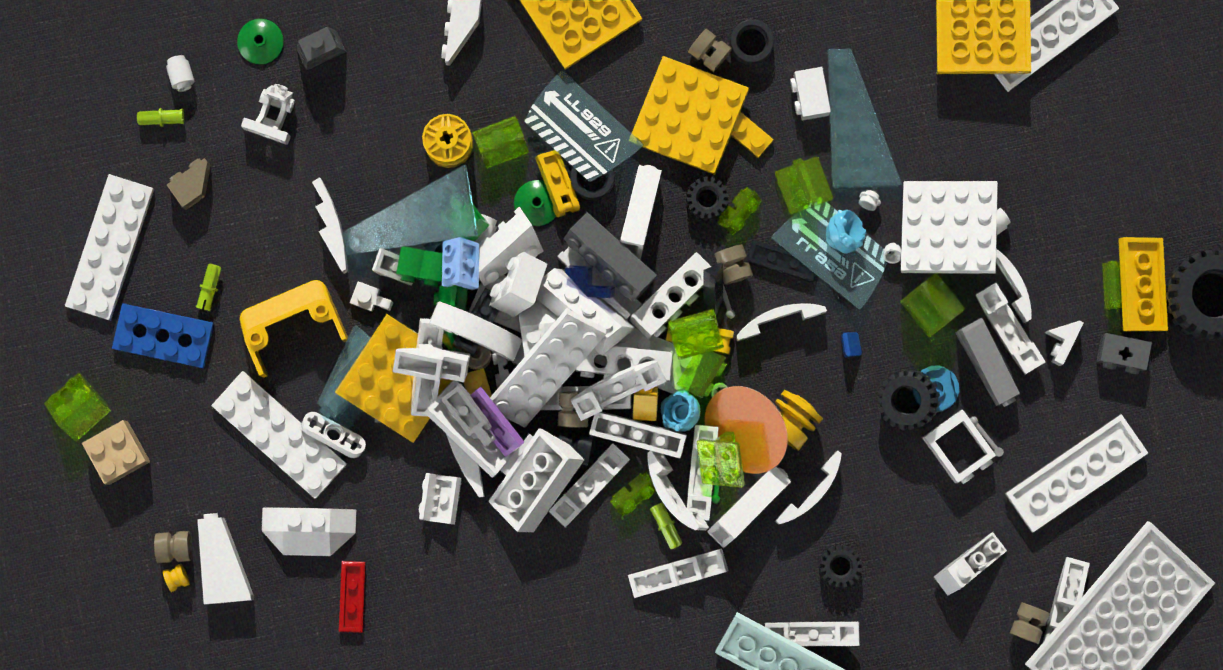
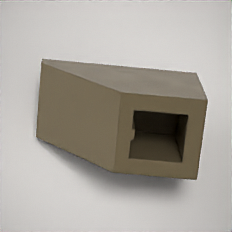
(192, 184)

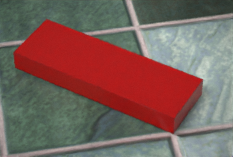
(352, 596)

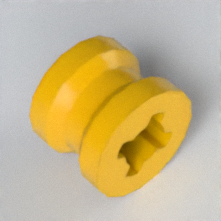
(176, 577)

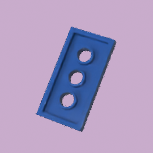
(154, 321)

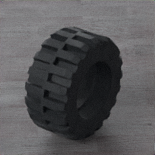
(1180, 295)

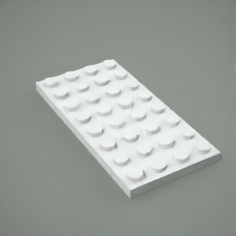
(1127, 609)

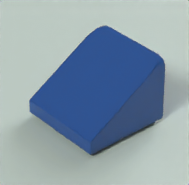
(851, 344)

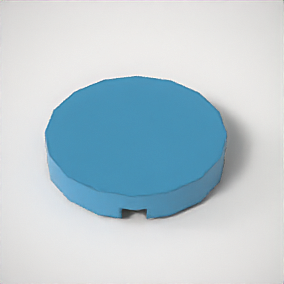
(946, 385)

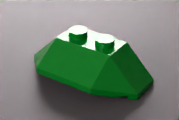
(456, 297)

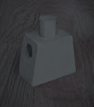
(319, 47)

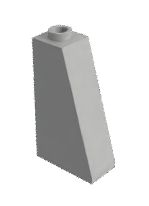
(988, 362)

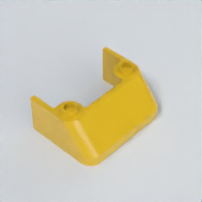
(308, 296)

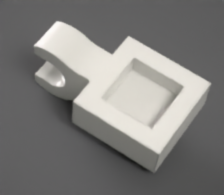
(368, 297)

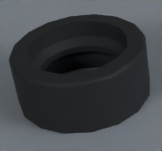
(769, 42)
(592, 195)

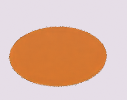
(755, 425)

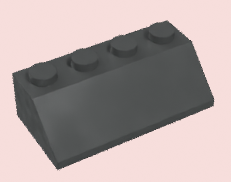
(609, 257)

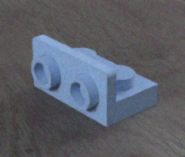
(460, 263)

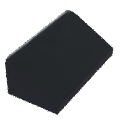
(713, 287)

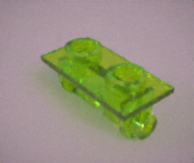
(747, 203)
(1112, 285)
(626, 501)

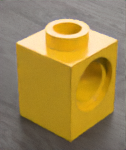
(645, 404)

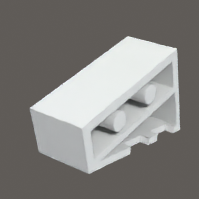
(508, 242)

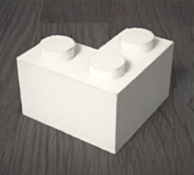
(520, 286)

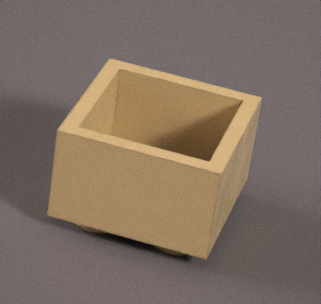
(116, 452)

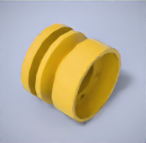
(447, 154)
(796, 416)

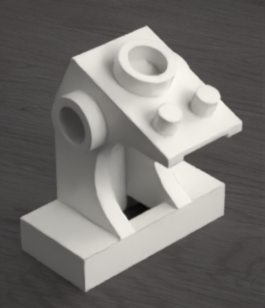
(280, 98)

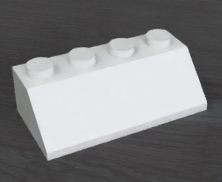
(560, 292)
(535, 481)

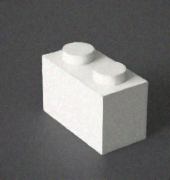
(811, 93)

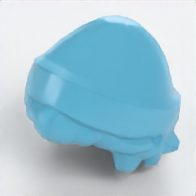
(845, 232)
(680, 411)

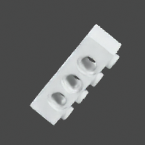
(643, 317)
(634, 355)
(638, 434)

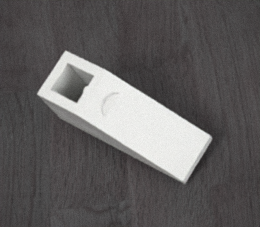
(463, 22)
(970, 564)

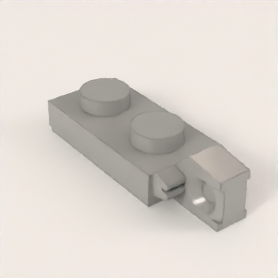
(468, 414)

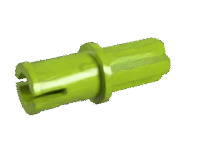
(160, 117)
(209, 286)
(666, 525)

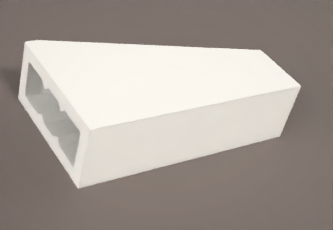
(640, 209)
(749, 506)
(220, 564)

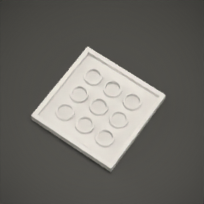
(949, 227)

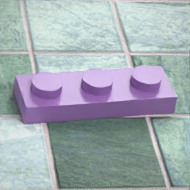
(506, 436)

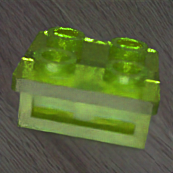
(500, 142)
(803, 185)
(695, 334)
(701, 372)
(721, 461)

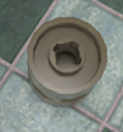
(703, 45)
(734, 266)
(480, 359)
(567, 416)
(172, 547)
(1030, 632)

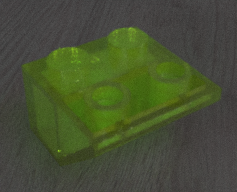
(932, 305)
(77, 407)

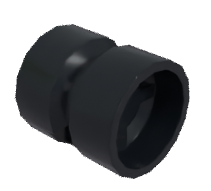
(581, 444)

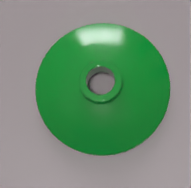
(265, 51)
(524, 197)

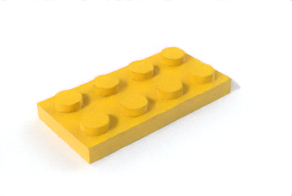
(1143, 284)

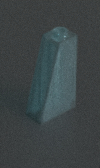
(331, 403)

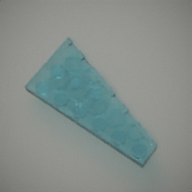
(856, 139)
(426, 216)

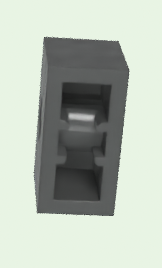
(1137, 351)

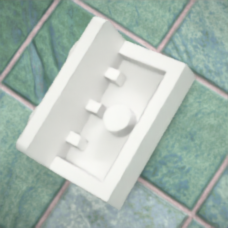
(439, 498)

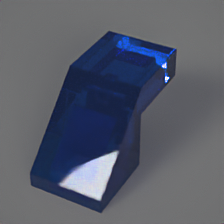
(583, 279)

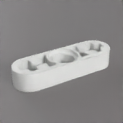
(331, 425)

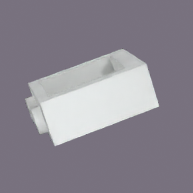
(946, 426)

